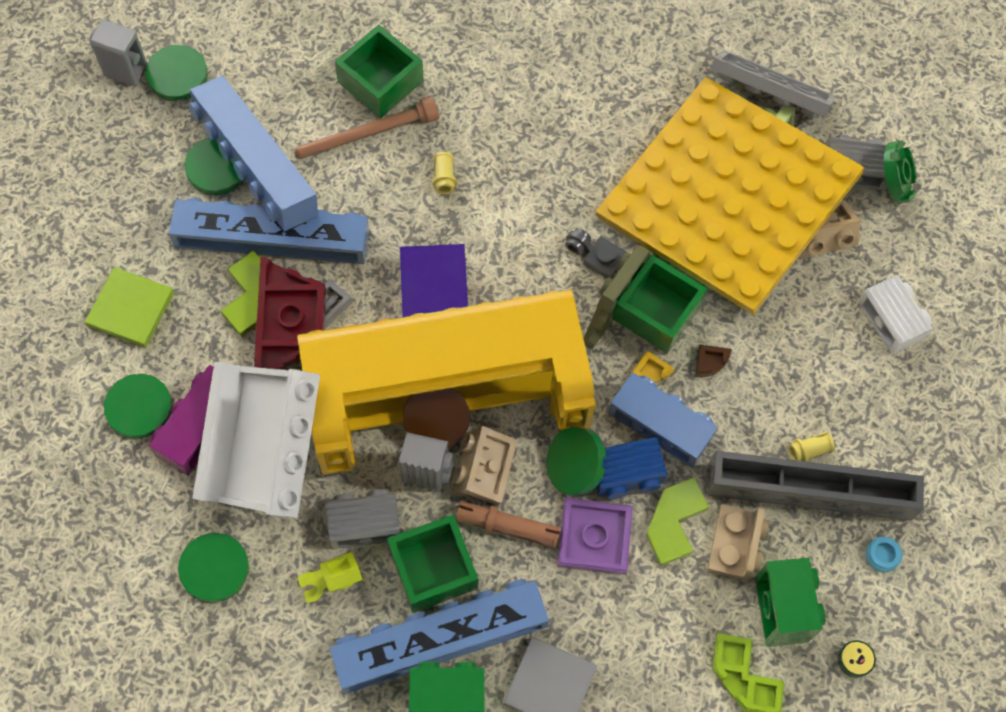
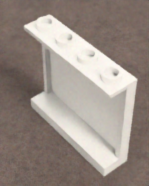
(256, 438)

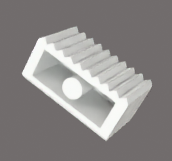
(895, 314)

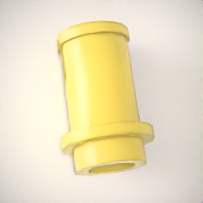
(444, 174)
(812, 447)

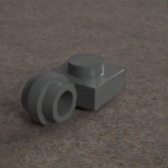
(601, 257)

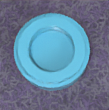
(883, 554)

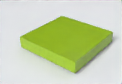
(129, 307)

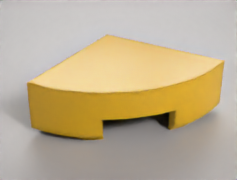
(653, 368)

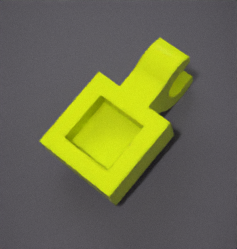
(334, 575)

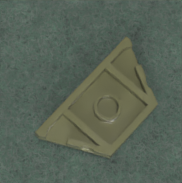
(612, 291)

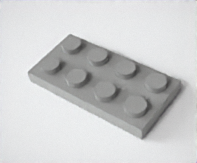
(782, 87)

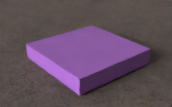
(595, 536)

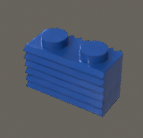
(631, 468)

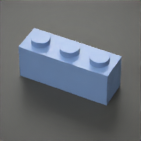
(663, 416)

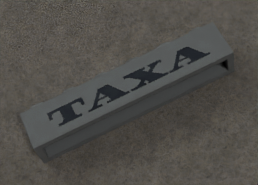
(816, 485)

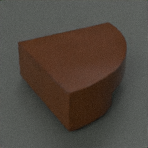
(711, 359)

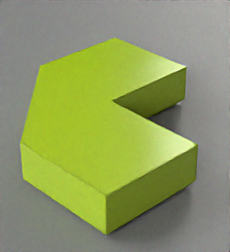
(243, 311)
(665, 531)
(732, 667)

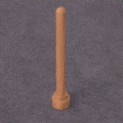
(423, 111)

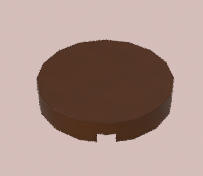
(437, 415)

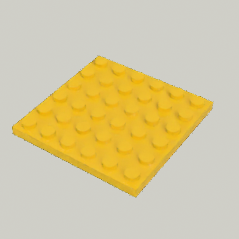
(729, 194)

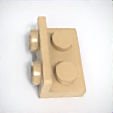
(837, 233)
(484, 465)
(737, 542)

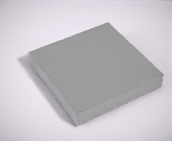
(549, 680)

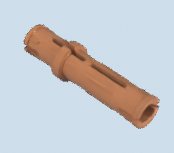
(507, 524)

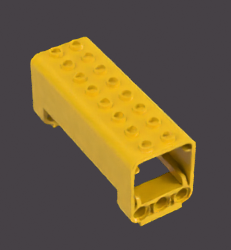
(484, 351)

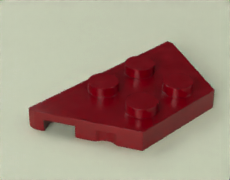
(285, 309)

